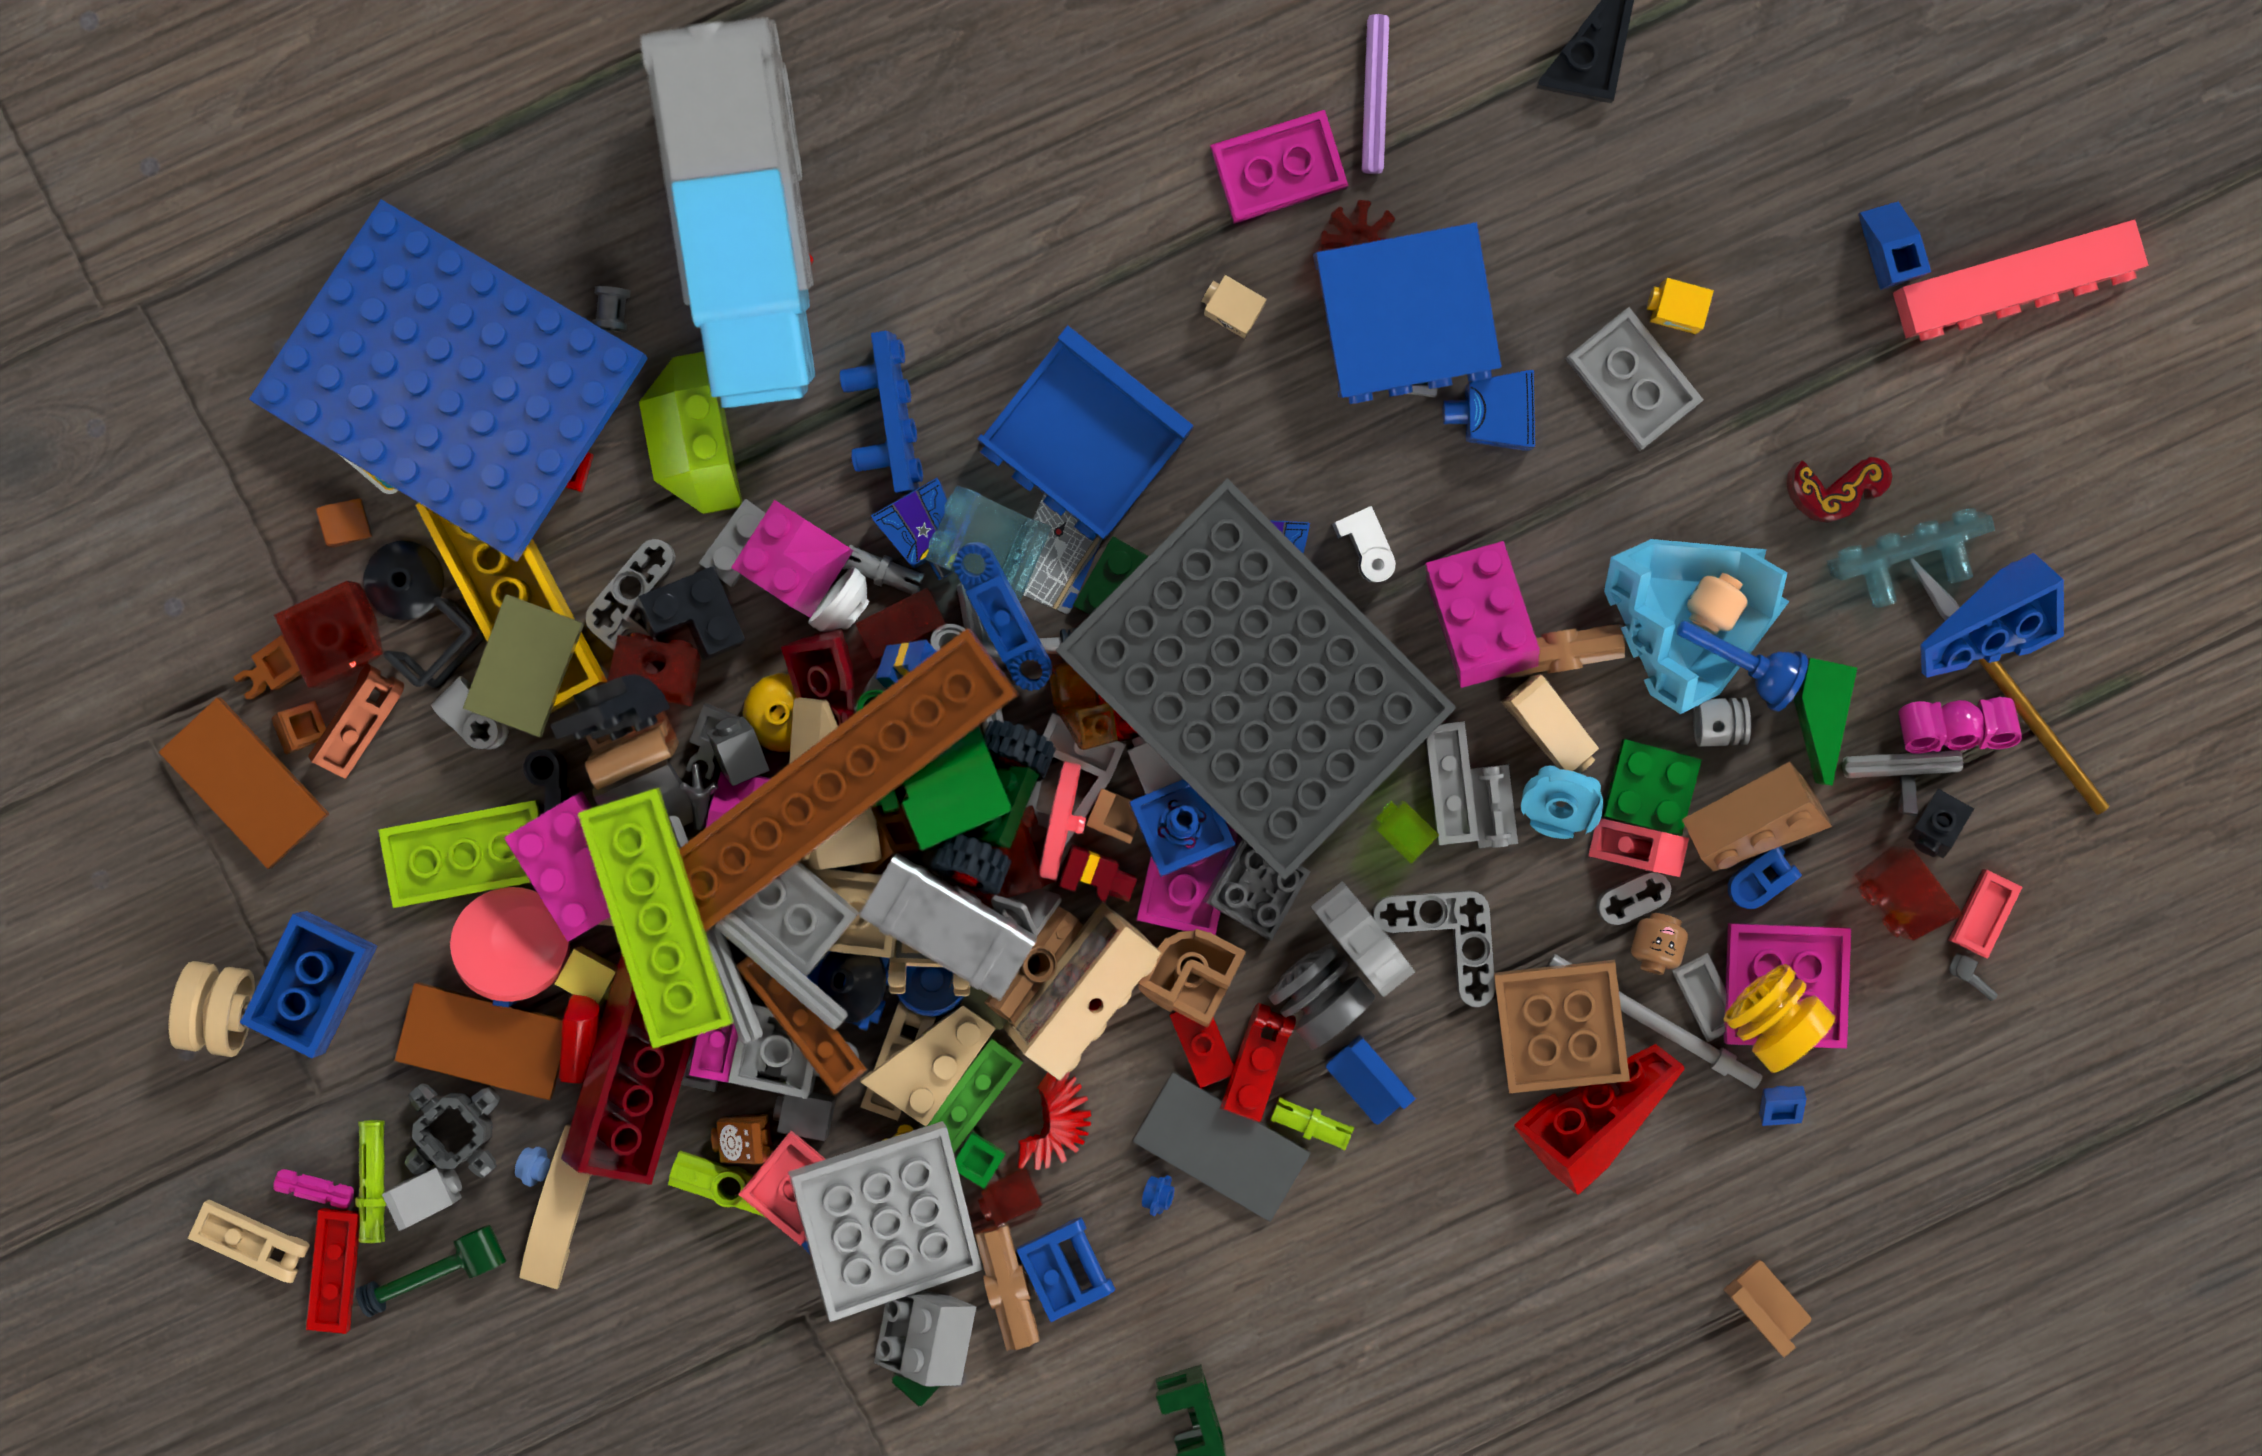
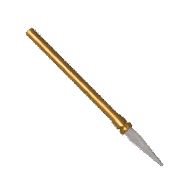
(1946, 607)

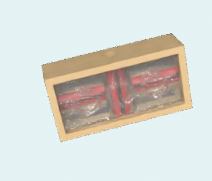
(1083, 994)

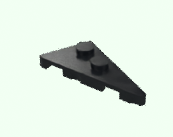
(1593, 56)

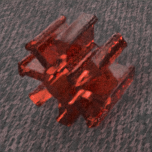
(1348, 230)

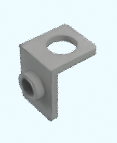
(1030, 910)

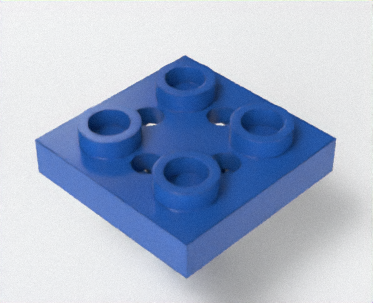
(1182, 823)

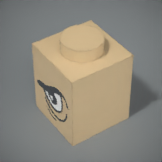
(1233, 305)

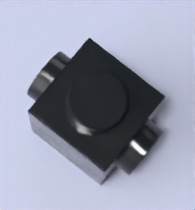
(1940, 824)

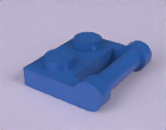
(1053, 1275)

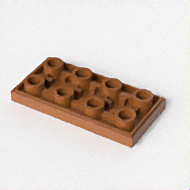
(244, 782)
(481, 1041)

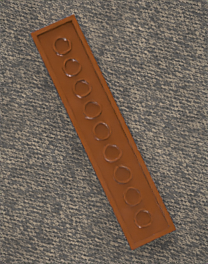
(843, 775)

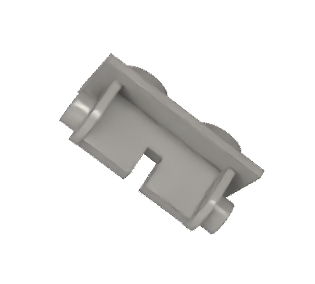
(1494, 806)

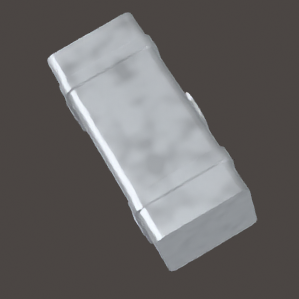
(948, 926)

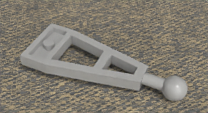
(1097, 760)

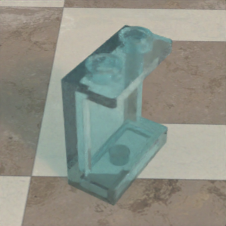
(1010, 536)

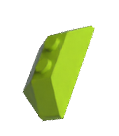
(690, 437)

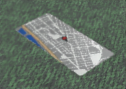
(1062, 561)

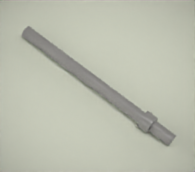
(1721, 1060)

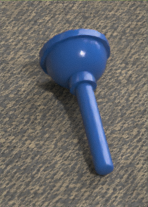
(1775, 676)

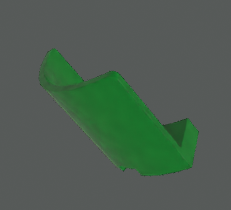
(954, 792)

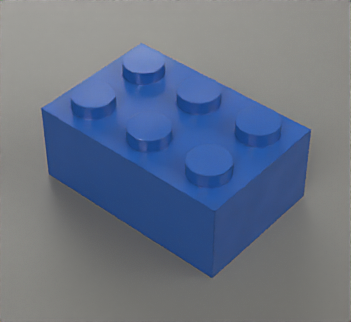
(308, 984)

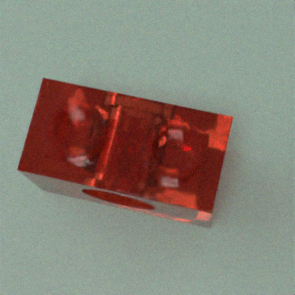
(901, 622)
(676, 679)

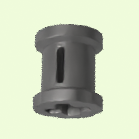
(611, 308)

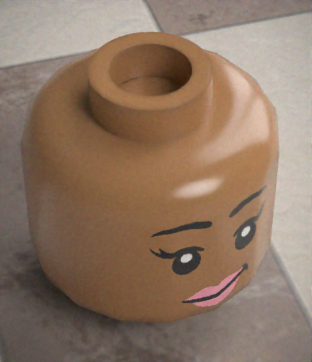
(1659, 943)

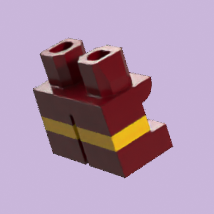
(1098, 871)

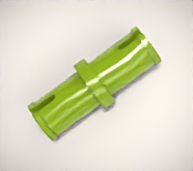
(1312, 1123)

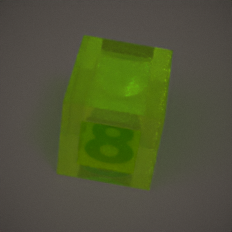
(1404, 830)

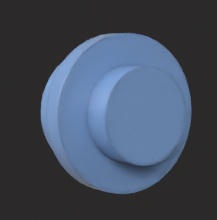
(532, 1166)

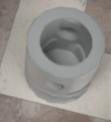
(1722, 722)

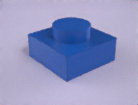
(1782, 1105)

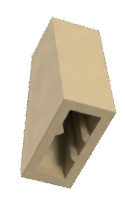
(1551, 724)

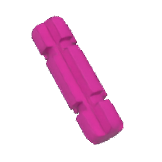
(313, 1188)

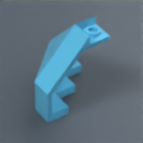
(1652, 595)

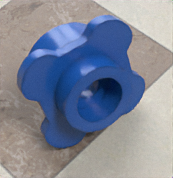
(1158, 1194)

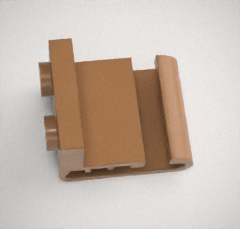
(631, 753)

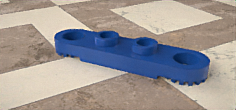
(1003, 616)

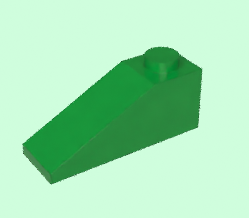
(1822, 714)

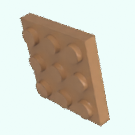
(1561, 1026)

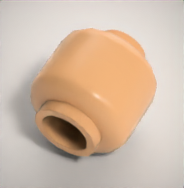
(1717, 603)

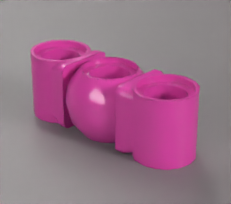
(1960, 725)

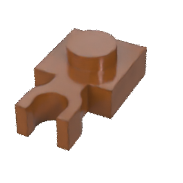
(274, 667)

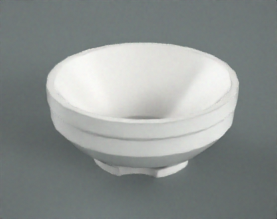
(842, 603)

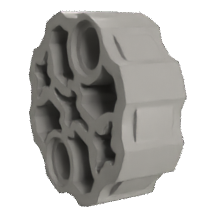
(1363, 939)

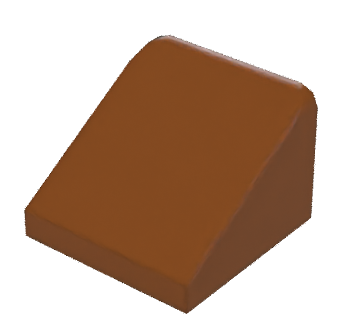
(343, 522)
(299, 727)

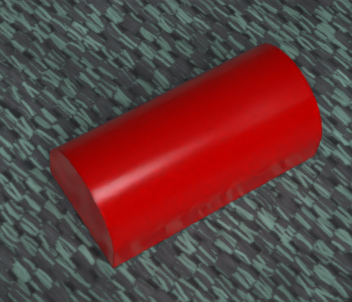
(578, 1038)

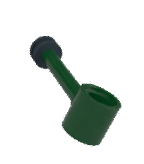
(474, 1253)

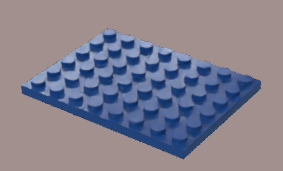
(449, 379)

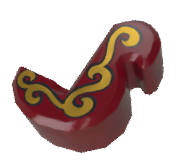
(1844, 495)

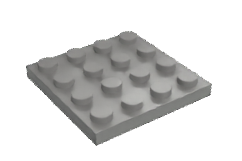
(885, 1220)

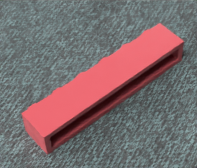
(2021, 279)

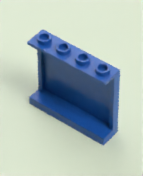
(1408, 312)
(1085, 435)

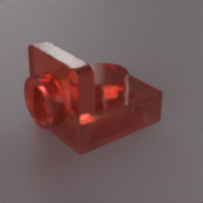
(1009, 1197)

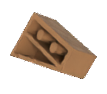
(1756, 818)

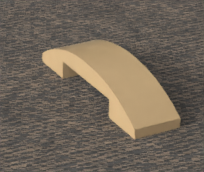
(554, 1221)

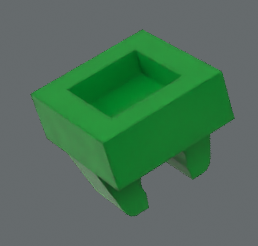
(978, 1160)

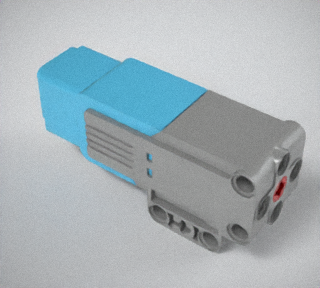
(735, 203)

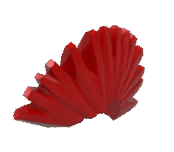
(1059, 1122)

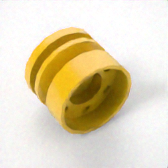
(1785, 1025)

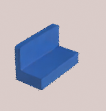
(1369, 1080)

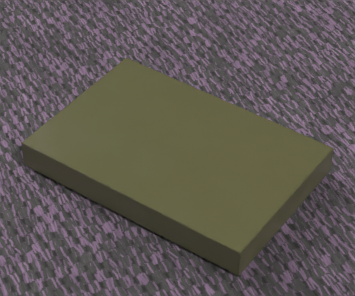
(523, 665)

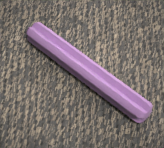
(1375, 94)

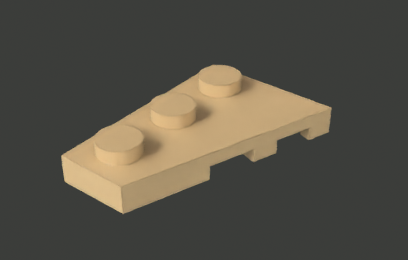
(931, 1065)

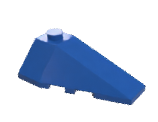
(2010, 613)

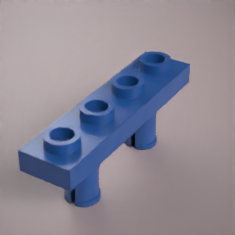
(894, 395)

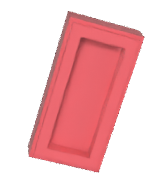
(1985, 913)

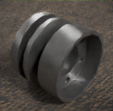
(1321, 996)

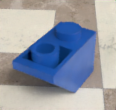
(1894, 245)

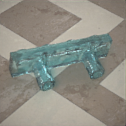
(1927, 537)

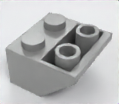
(926, 1338)

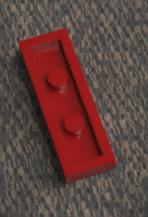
(333, 1271)

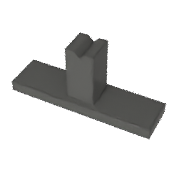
(1908, 799)

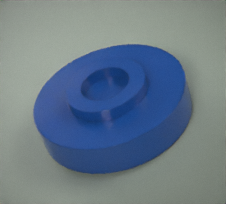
(929, 991)

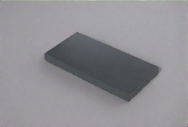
(1220, 1147)

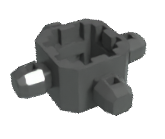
(432, 1151)

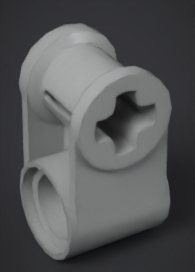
(467, 723)

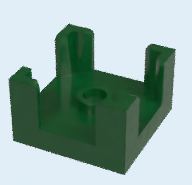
(1190, 1391)

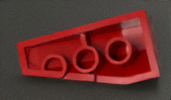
(1591, 1125)

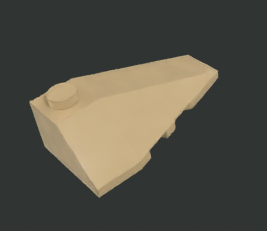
(859, 839)

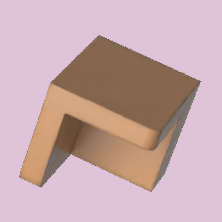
(1113, 816)

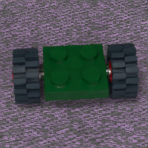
(1019, 762)

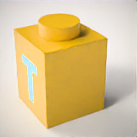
(1680, 305)

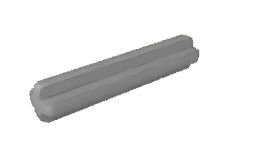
(1902, 764)

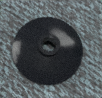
(423, 581)
(863, 985)

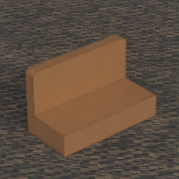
(1768, 1306)

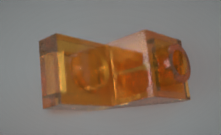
(1086, 718)

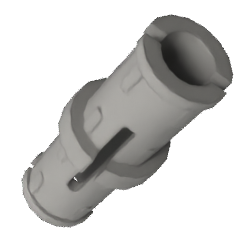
(884, 571)

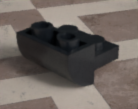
(613, 709)

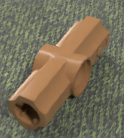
(1574, 648)
(1049, 947)
(1007, 1287)

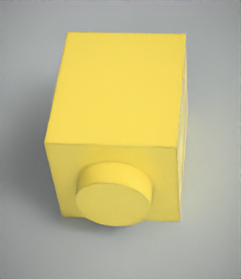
(587, 975)

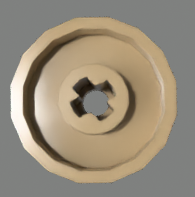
(210, 1008)

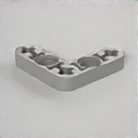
(624, 623)
(1450, 919)

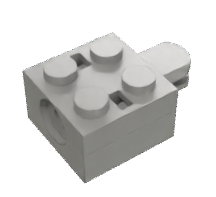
(773, 1056)

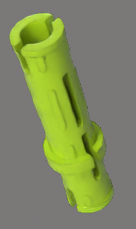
(371, 1181)

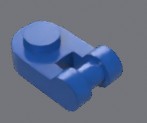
(1750, 886)

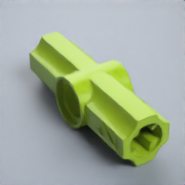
(705, 1179)

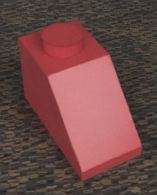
(1639, 847)

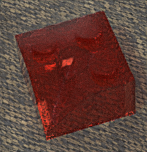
(331, 634)
(1906, 894)

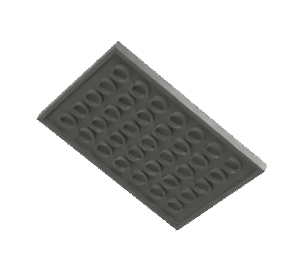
(1256, 679)

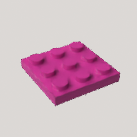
(1814, 953)

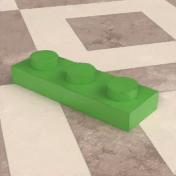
(977, 1090)

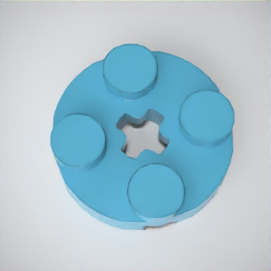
(1555, 785)

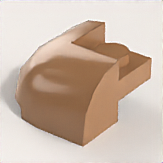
(1192, 974)

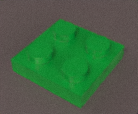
(1651, 787)

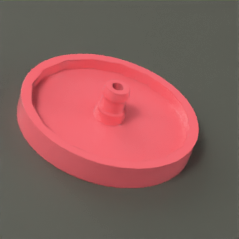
(1062, 821)
(508, 945)

